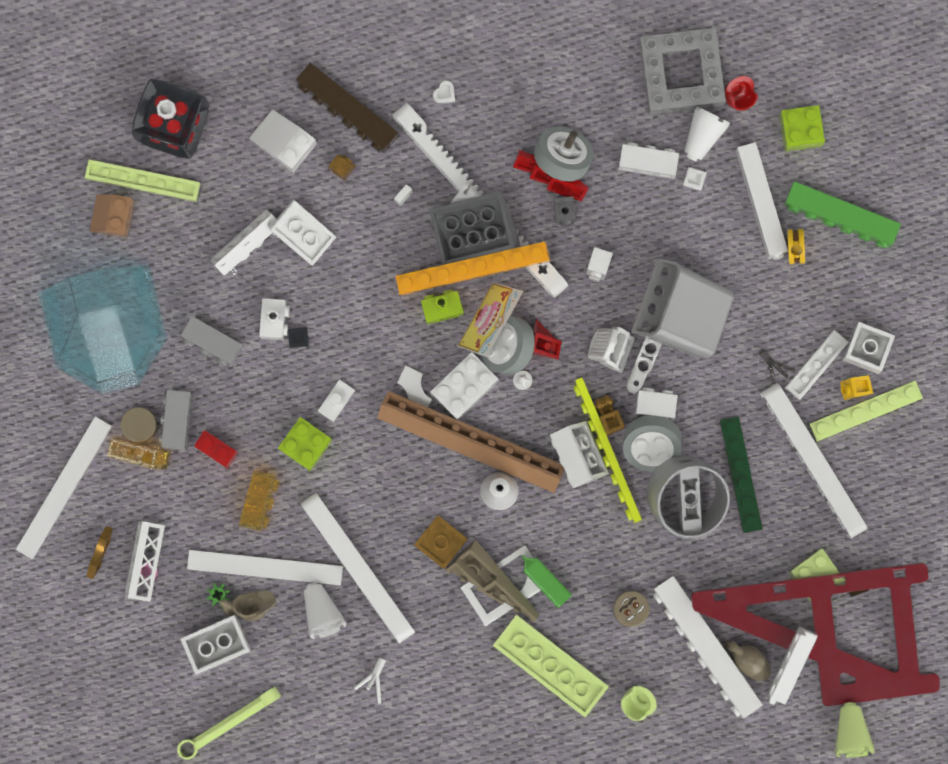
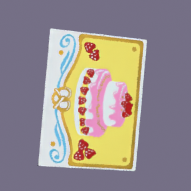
(490, 319)

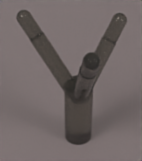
(771, 363)

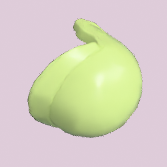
(638, 703)

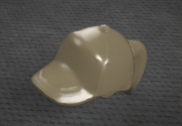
(249, 606)
(749, 661)

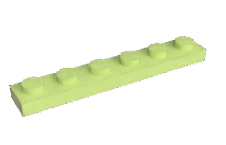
(142, 180)
(865, 411)

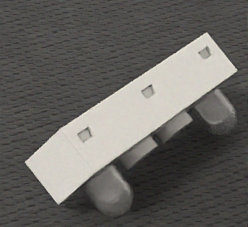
(245, 242)

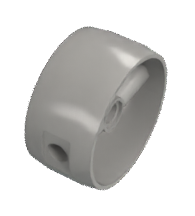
(690, 518)

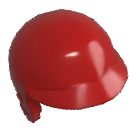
(740, 93)

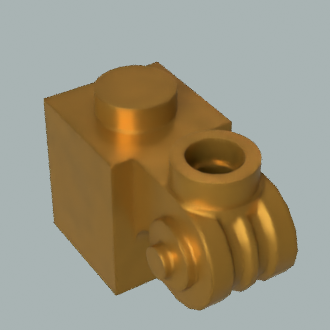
(609, 418)

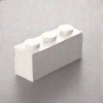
(648, 160)

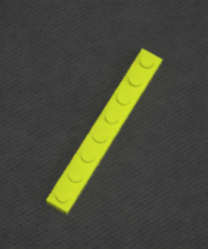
(609, 458)

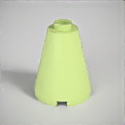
(853, 733)

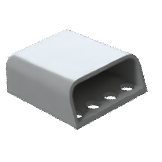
(687, 312)

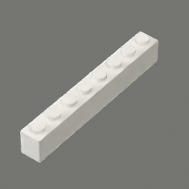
(707, 647)

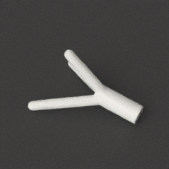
(374, 676)

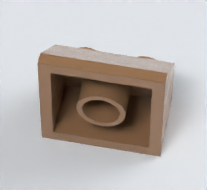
(112, 215)

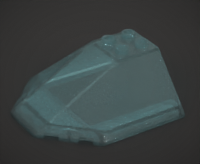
(104, 326)

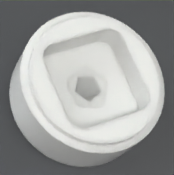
(522, 380)

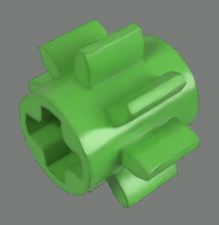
(213, 592)

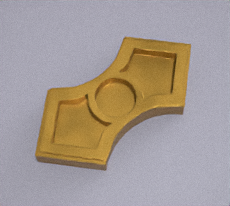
(102, 545)

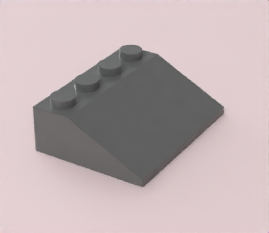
(474, 228)

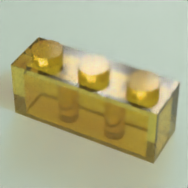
(259, 501)

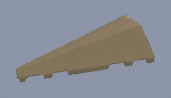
(478, 568)

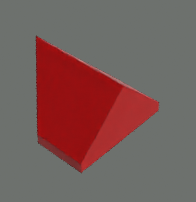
(545, 343)

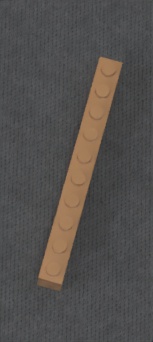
(471, 441)

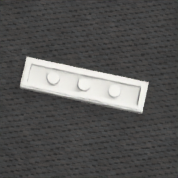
(816, 365)

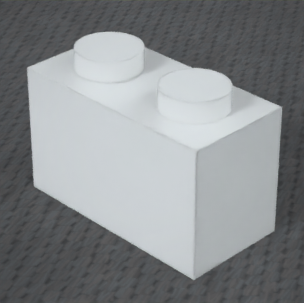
(598, 264)

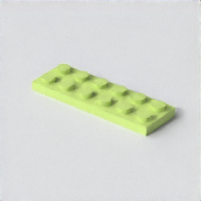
(550, 666)

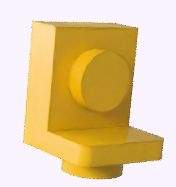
(856, 387)

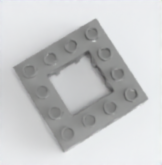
(663, 101)

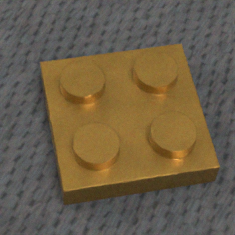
(440, 542)

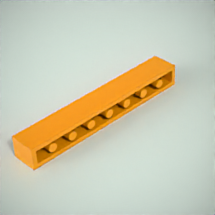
(473, 268)

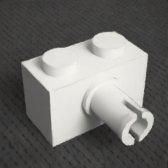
(273, 319)

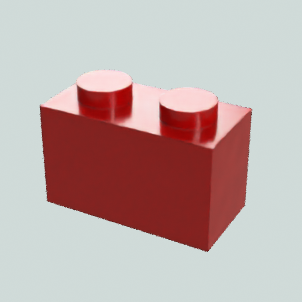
(216, 449)

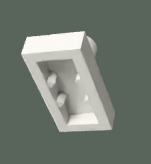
(336, 400)

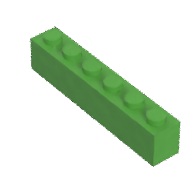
(842, 214)

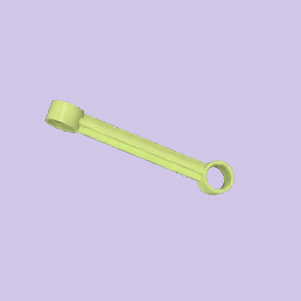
(231, 721)

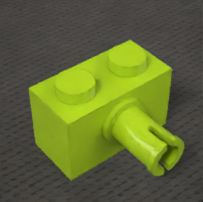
(442, 307)

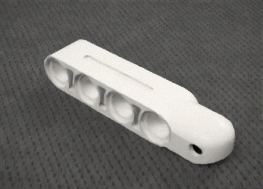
(639, 376)

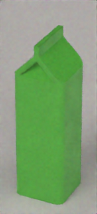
(545, 581)

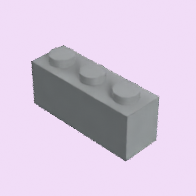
(211, 341)
(175, 420)

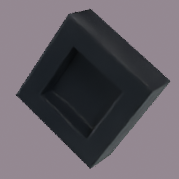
(298, 337)

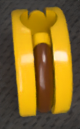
(796, 246)

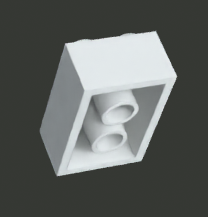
(464, 386)
(579, 454)
(215, 645)

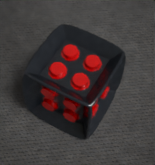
(174, 135)

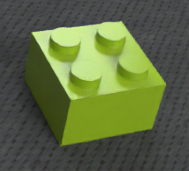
(801, 128)
(305, 444)

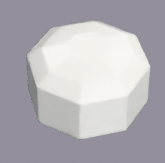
(166, 109)

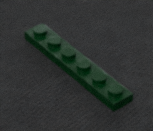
(741, 475)

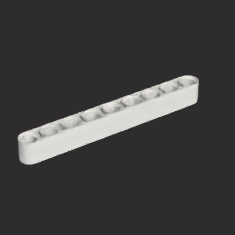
(814, 460)
(357, 567)

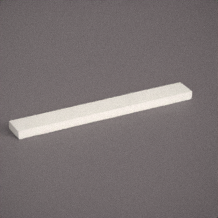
(64, 488)
(265, 567)

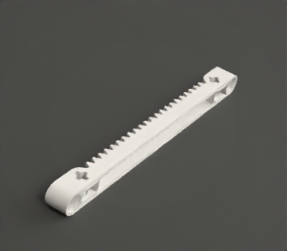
(408, 119)

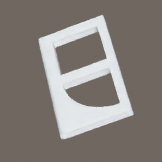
(528, 591)

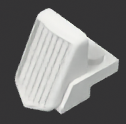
(611, 347)

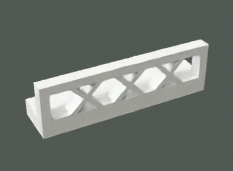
(137, 558)
(791, 666)

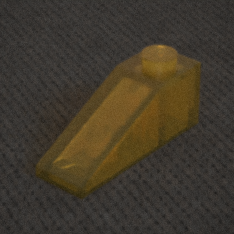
(139, 454)

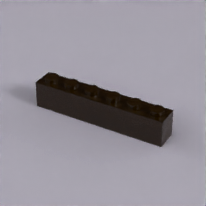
(347, 108)

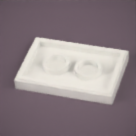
(302, 232)

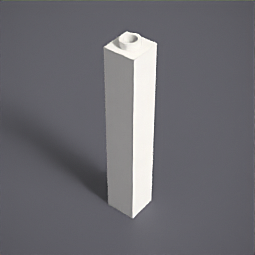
(761, 201)

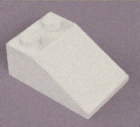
(283, 140)

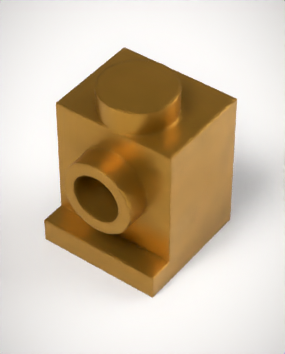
(341, 166)

